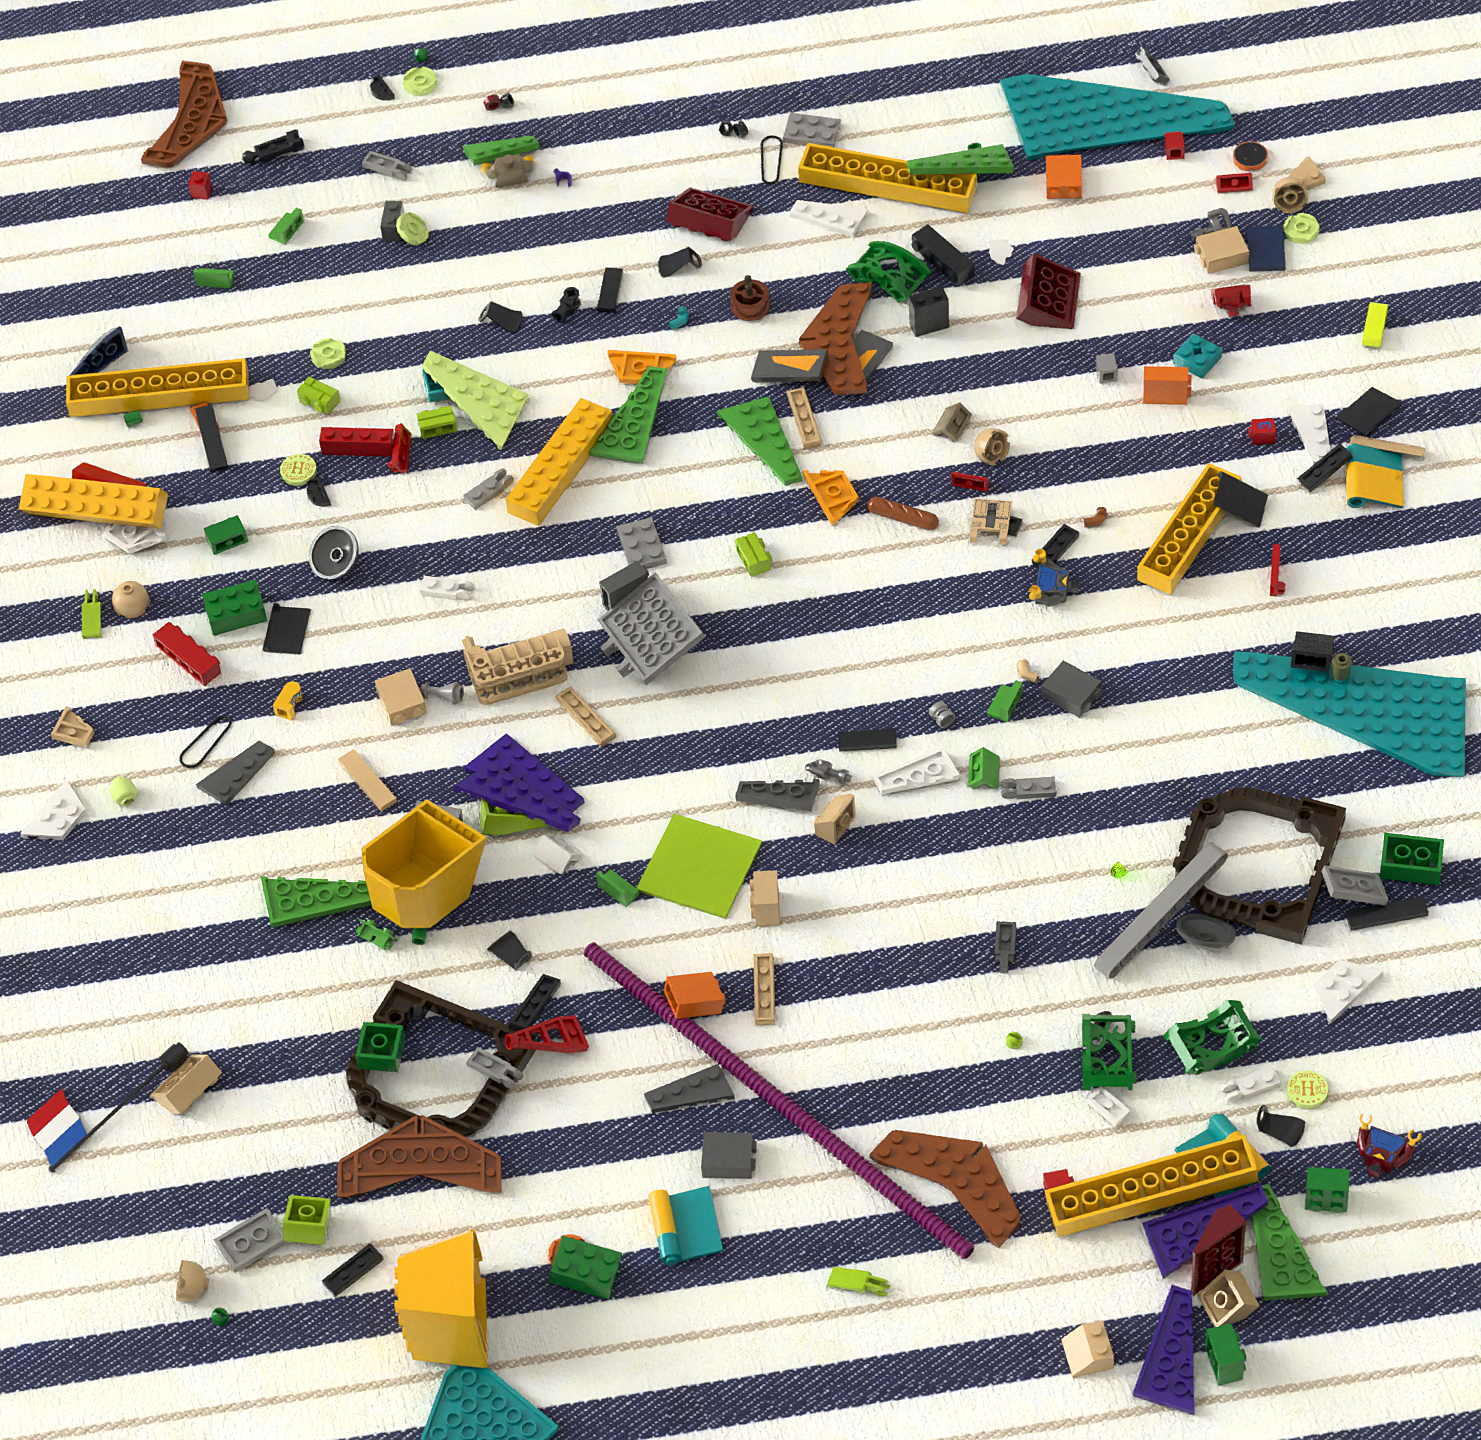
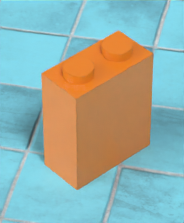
(1063, 176)
(1166, 385)
(694, 995)

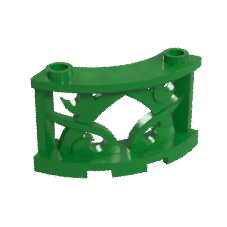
(865, 270)
(1208, 1059)
(1093, 1076)

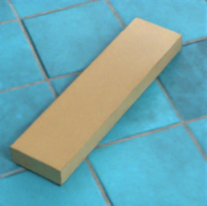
(804, 418)
(1388, 445)
(585, 716)
(367, 780)
(764, 989)

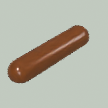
(903, 513)

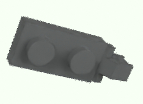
(1152, 66)
(1005, 944)

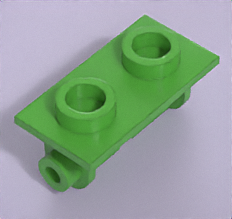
(383, 937)

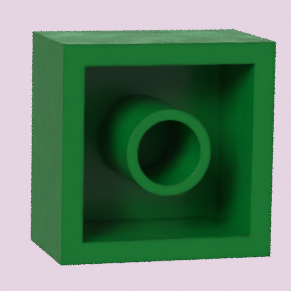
(380, 1047)
(1327, 1189)
(1225, 1354)

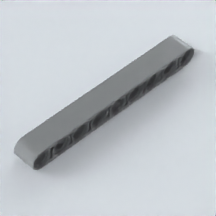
(1161, 910)

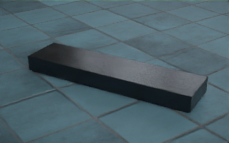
(211, 438)
(1386, 914)
(534, 1003)

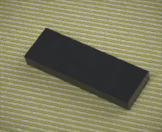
(610, 290)
(1325, 467)
(1059, 543)
(867, 740)
(352, 1270)

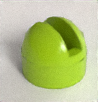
(1012, 1040)

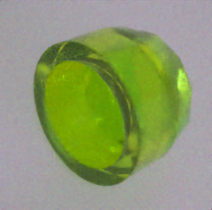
(1118, 870)

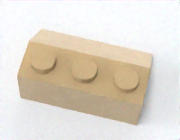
(187, 1083)

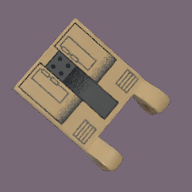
(991, 517)

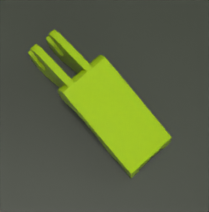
(91, 616)
(857, 1280)

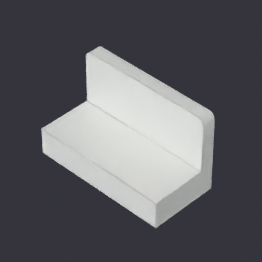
(556, 852)

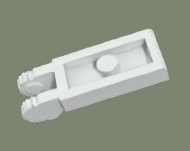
(446, 588)
(1251, 1084)

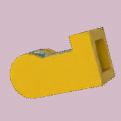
(287, 700)

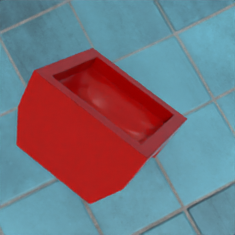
(1232, 298)

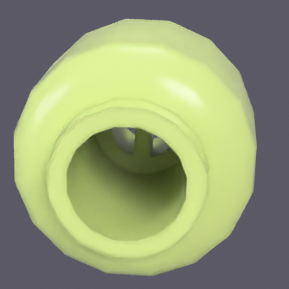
(123, 791)

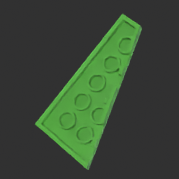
(1281, 1257)

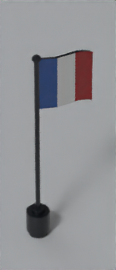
(60, 1128)

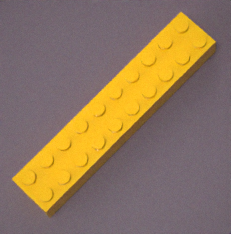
(884, 178)
(157, 387)
(1151, 1185)

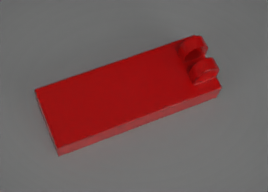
(401, 449)
(1276, 586)

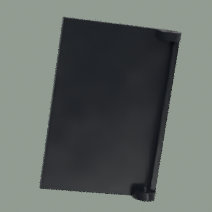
(1368, 411)
(1240, 499)
(286, 629)

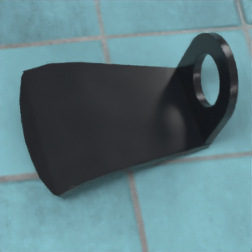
(673, 262)
(506, 318)
(510, 950)
(1282, 1127)

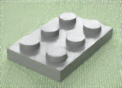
(811, 129)
(641, 543)
(1354, 885)
(250, 1240)

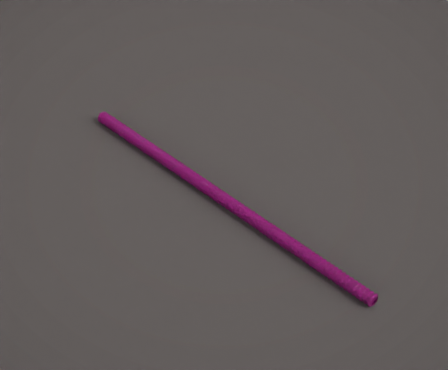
(781, 1102)

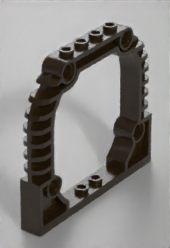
(1290, 919)
(396, 1008)

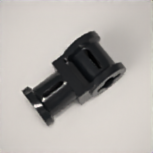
(568, 304)

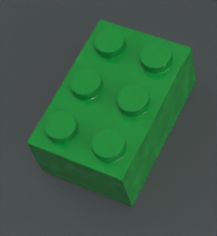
(234, 607)
(1411, 858)
(585, 1267)

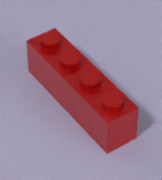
(356, 441)
(93, 473)
(187, 653)

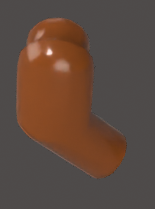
(1098, 519)

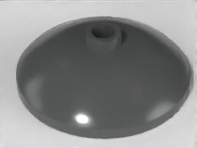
(328, 547)
(1205, 931)

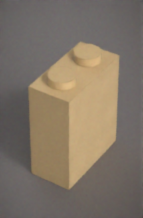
(1221, 250)
(400, 696)

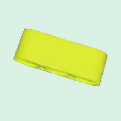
(1375, 324)

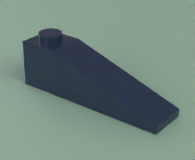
(103, 352)

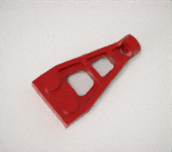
(568, 1027)

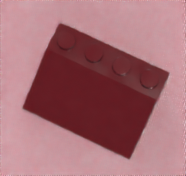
(708, 214)
(1048, 294)
(1218, 1248)

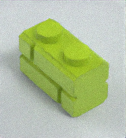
(318, 395)
(436, 422)
(753, 554)

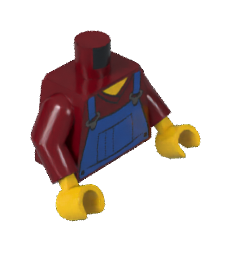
(1384, 1149)

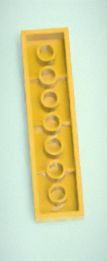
(558, 462)
(93, 501)
(1184, 533)

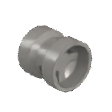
(942, 715)

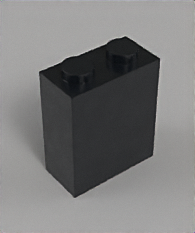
(928, 311)
(1312, 651)

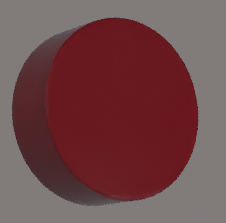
(492, 102)

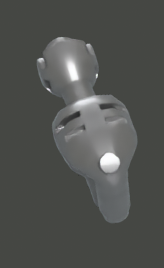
(1214, 222)
(823, 770)

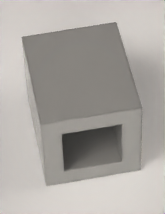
(1106, 368)

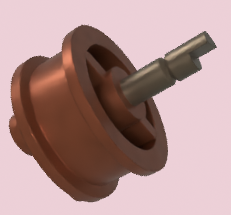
(749, 299)

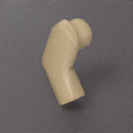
(1024, 671)

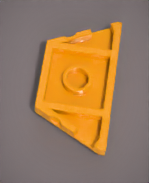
(631, 365)
(832, 492)

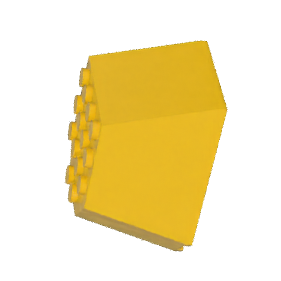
(422, 866)
(444, 1302)

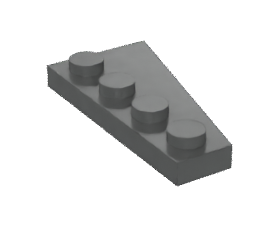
(235, 774)
(794, 795)
(696, 1088)

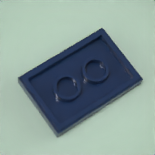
(1266, 248)

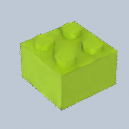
(306, 1219)

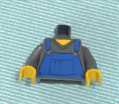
(1051, 582)

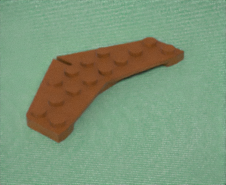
(197, 119)
(833, 331)
(406, 1154)
(953, 1165)

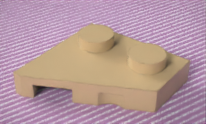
(1308, 174)
(72, 729)

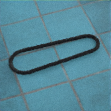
(762, 159)
(195, 765)

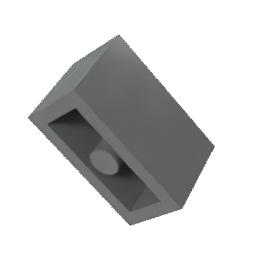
(391, 213)

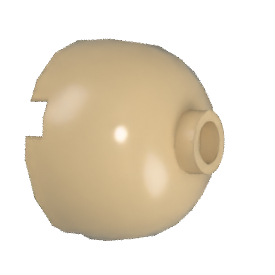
(1289, 195)
(991, 445)
(130, 599)
(191, 1281)

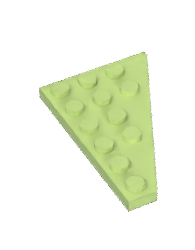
(487, 401)

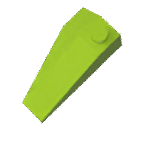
(501, 822)

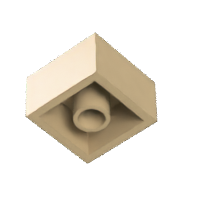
(765, 898)

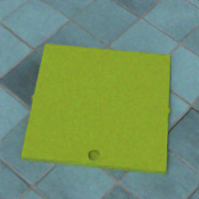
(699, 866)

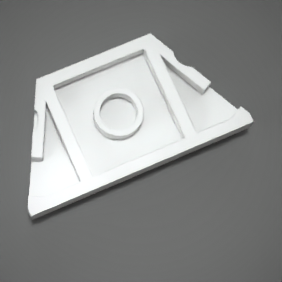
(132, 537)
(57, 816)
(1343, 986)

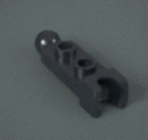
(275, 147)

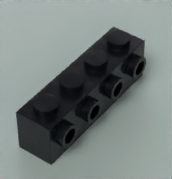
(942, 255)

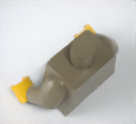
(509, 169)

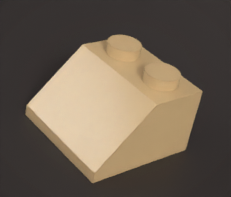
(835, 818)
(1228, 1298)
(1088, 1349)

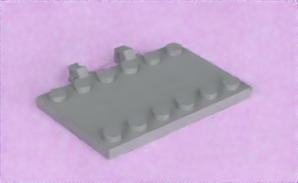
(649, 630)

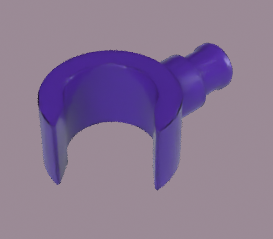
(562, 175)

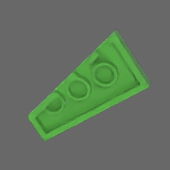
(489, 151)

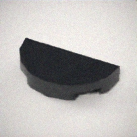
(380, 89)
(317, 493)

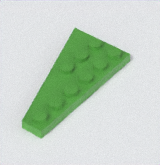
(979, 160)
(633, 423)
(763, 435)
(311, 898)

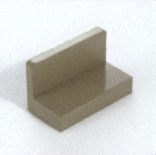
(952, 421)

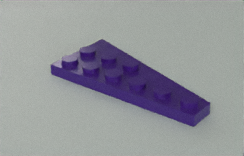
(1177, 1233)
(1168, 1366)

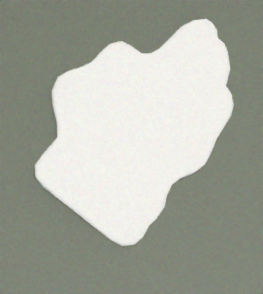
(1000, 250)
(263, 390)

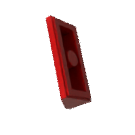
(1234, 182)
(970, 481)

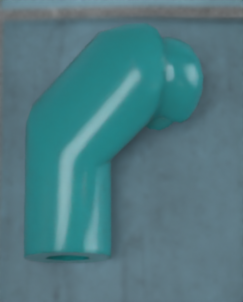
(681, 319)

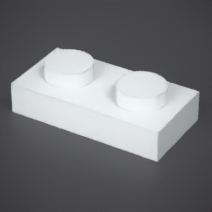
(1108, 1106)

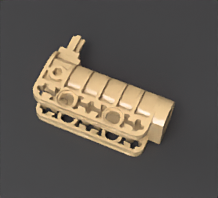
(517, 665)

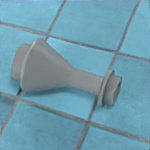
(452, 692)

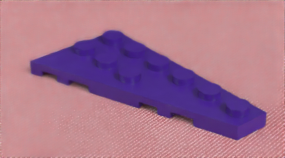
(524, 766)
(514, 795)

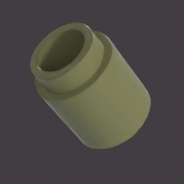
(1341, 666)

